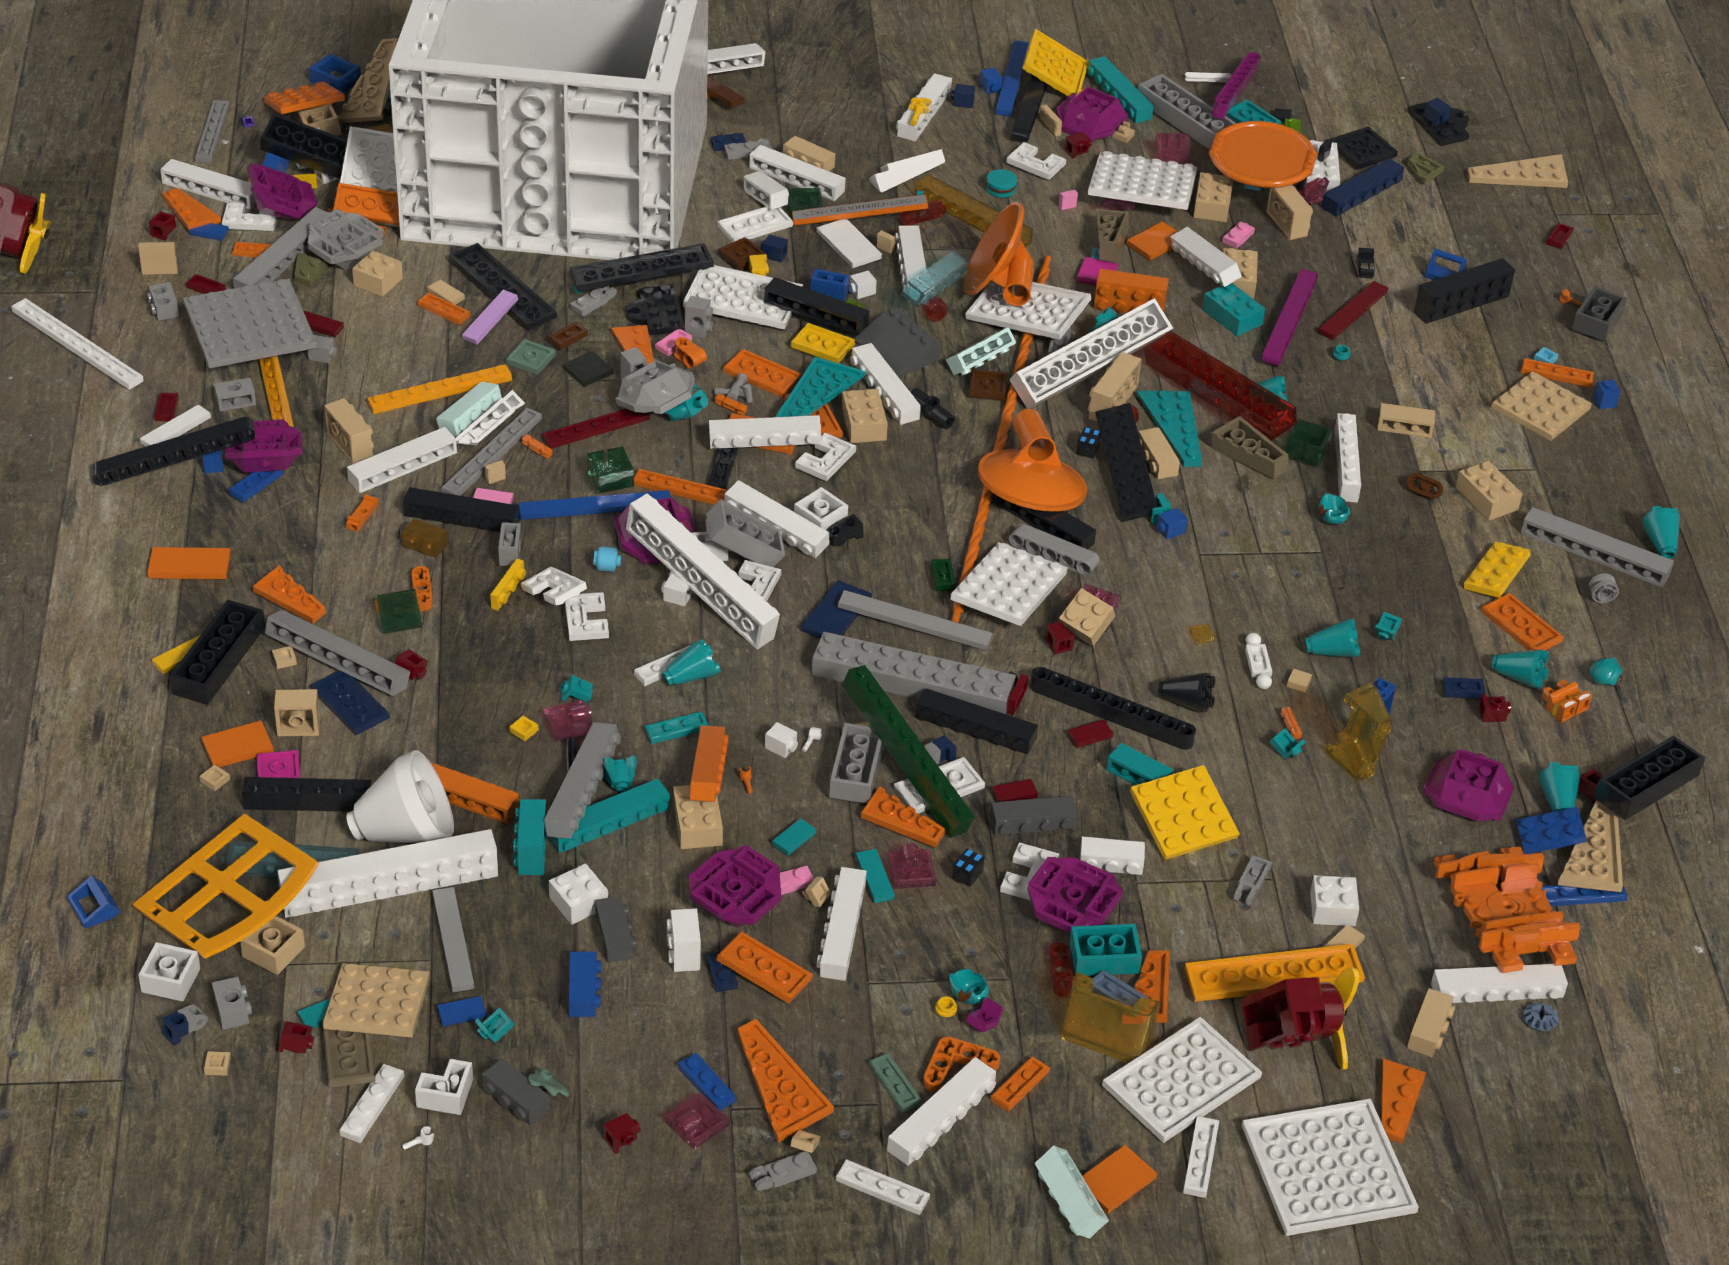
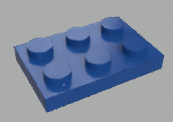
(1551, 830)

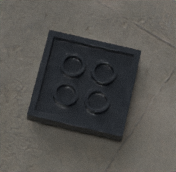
(1364, 147)

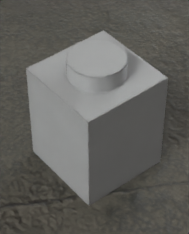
(325, 350)

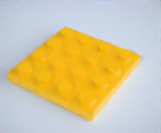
(1054, 64)
(1184, 812)

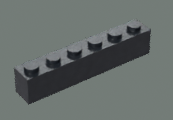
(816, 306)
(459, 509)
(1052, 522)
(976, 721)
(302, 793)

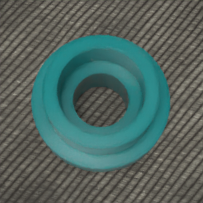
(1341, 352)

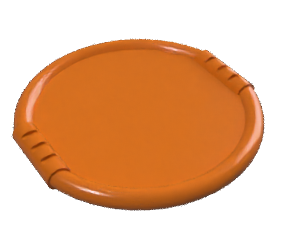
(1263, 154)

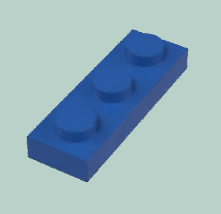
(253, 484)
(706, 1081)

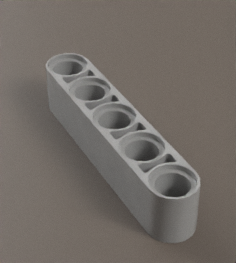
(1054, 549)

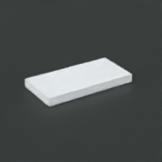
(754, 223)
(849, 243)
(959, 774)

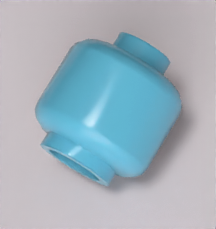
(606, 559)

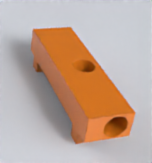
(362, 513)

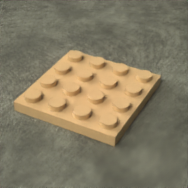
(1541, 405)
(376, 1000)

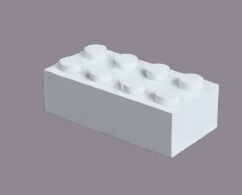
(1327, 169)

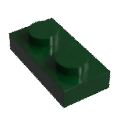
(943, 574)

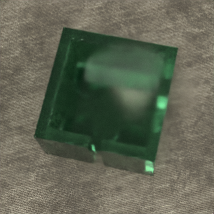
(1308, 442)
(614, 476)

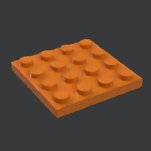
(303, 98)

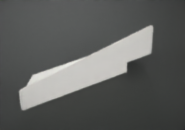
(903, 170)
(490, 420)

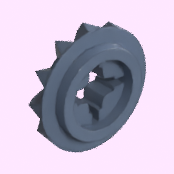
(1532, 1018)

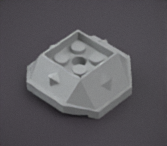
(344, 238)
(655, 388)

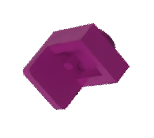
(986, 1017)

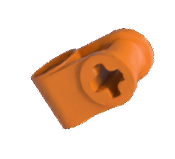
(689, 353)

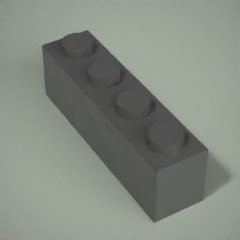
(1033, 815)

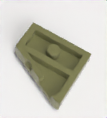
(1424, 167)
(309, 269)

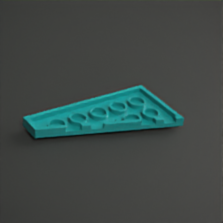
(818, 386)
(1175, 417)

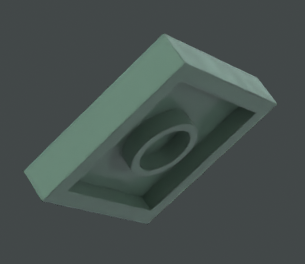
(531, 357)

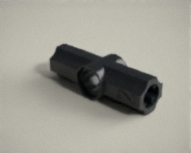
(932, 409)

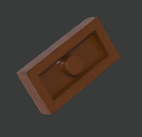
(568, 335)

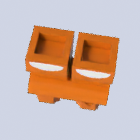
(1566, 700)

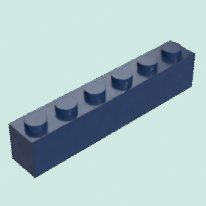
(1362, 187)

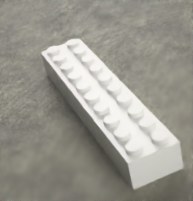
(1090, 354)
(702, 571)
(395, 872)

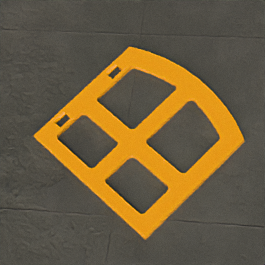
(225, 883)

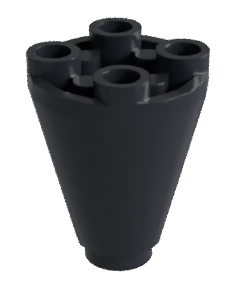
(1190, 691)

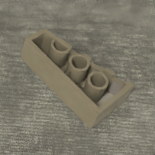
(1112, 231)
(1250, 447)

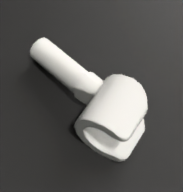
(814, 733)
(424, 1138)

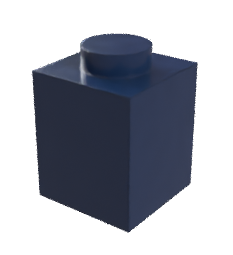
(963, 96)
(1437, 111)
(775, 247)

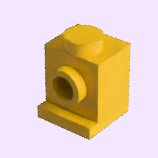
(758, 264)

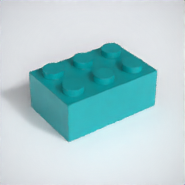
(1233, 309)
(531, 837)
(1105, 948)

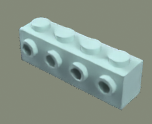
(980, 351)
(469, 408)
(1071, 1192)

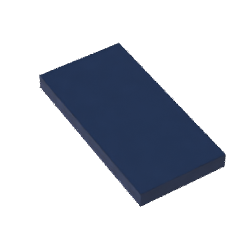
(828, 616)
(350, 702)

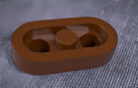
(1425, 486)

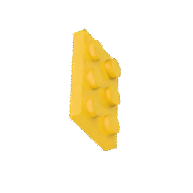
(822, 343)

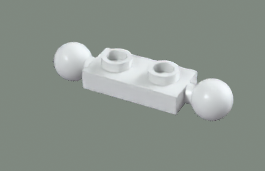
(1258, 661)

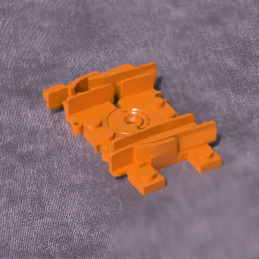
(1527, 922)

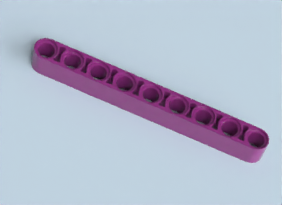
(1235, 85)
(1289, 317)

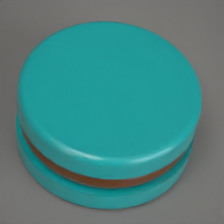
(1001, 183)

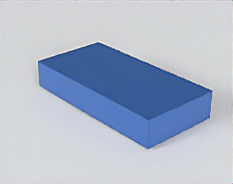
(210, 231)
(461, 1011)

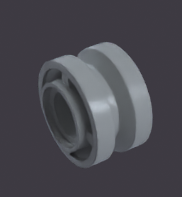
(1603, 588)

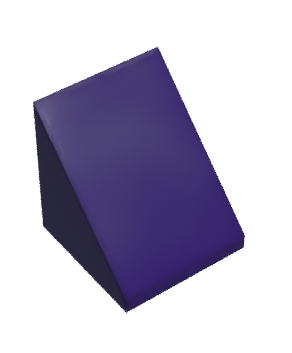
(247, 122)

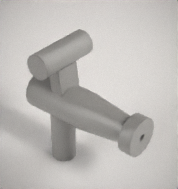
(737, 389)

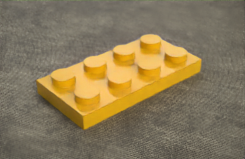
(1497, 569)

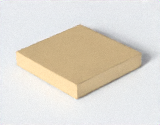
(158, 258)

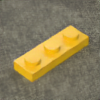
(507, 584)

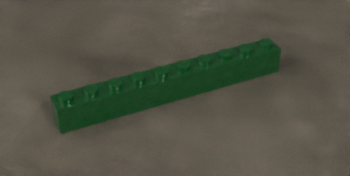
(908, 751)

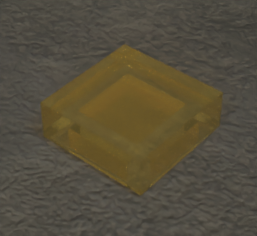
(1202, 634)

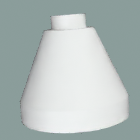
(403, 805)

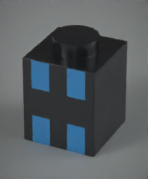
(1088, 442)
(968, 867)

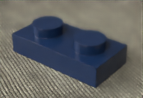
(720, 140)
(1463, 687)
(722, 976)

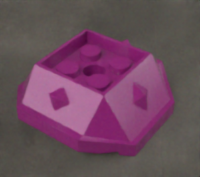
(1091, 113)
(280, 192)
(271, 450)
(636, 548)
(1470, 786)
(736, 885)
(1073, 893)

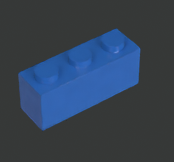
(584, 984)

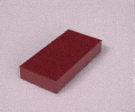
(1559, 236)
(204, 285)
(166, 406)
(1017, 694)
(1090, 733)
(1015, 791)

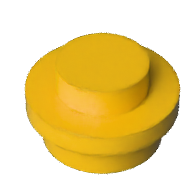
(946, 1007)

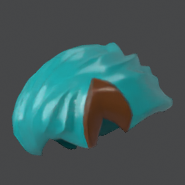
(1333, 509)
(1606, 671)
(968, 986)

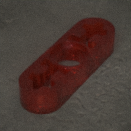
(935, 210)
(1064, 962)

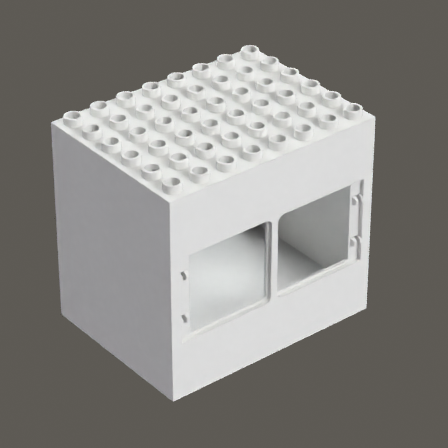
(549, 123)

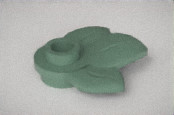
(544, 1079)

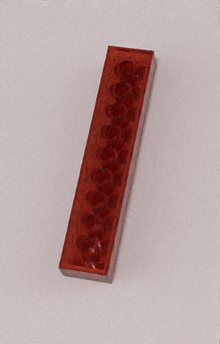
(1220, 385)

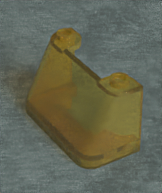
(1364, 735)
(1108, 1024)

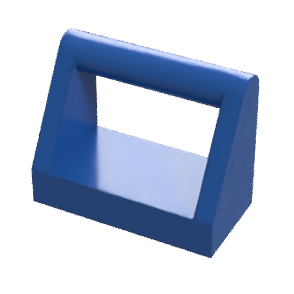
(1435, 271)
(107, 910)

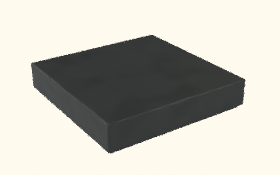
(588, 368)

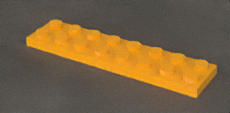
(1253, 973)

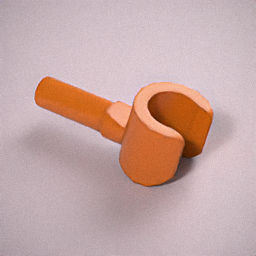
(1566, 298)
(746, 777)

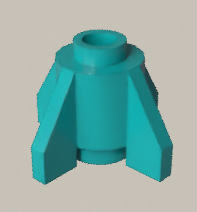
(620, 772)

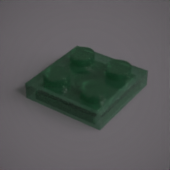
(804, 199)
(399, 611)

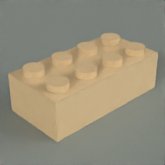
(1116, 384)

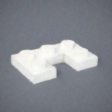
(1024, 158)
(236, 219)
(836, 455)
(763, 577)
(562, 584)
(578, 625)
(1030, 857)

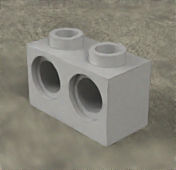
(163, 301)

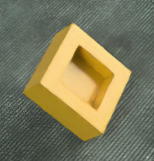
(524, 728)

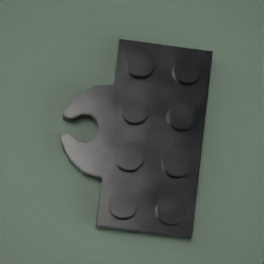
(1446, 132)
(657, 309)

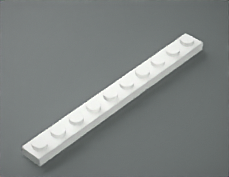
(77, 344)

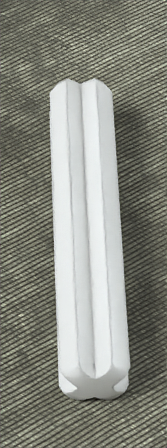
(1207, 77)

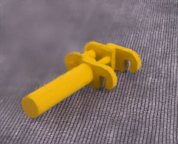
(918, 105)

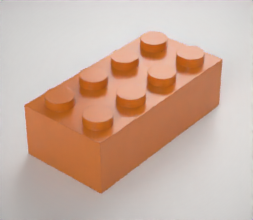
(1128, 290)

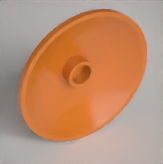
(1002, 258)
(1032, 473)

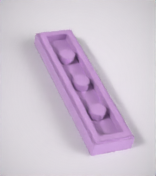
(490, 317)

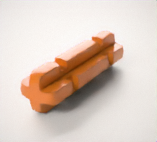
(731, 404)
(537, 446)
(1291, 722)

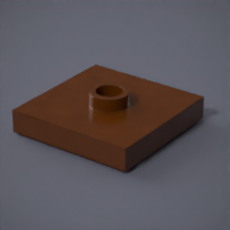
(739, 252)
(988, 384)

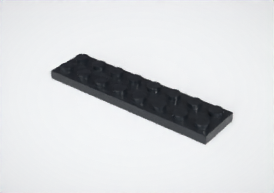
(641, 267)
(494, 277)
(1126, 462)

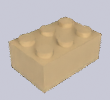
(1213, 197)
(1289, 211)
(1247, 265)
(864, 415)
(349, 430)
(1488, 490)
(696, 821)

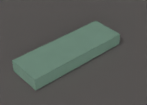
(895, 1082)

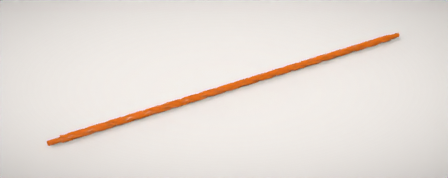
(1000, 443)

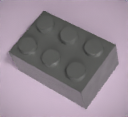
(1599, 313)

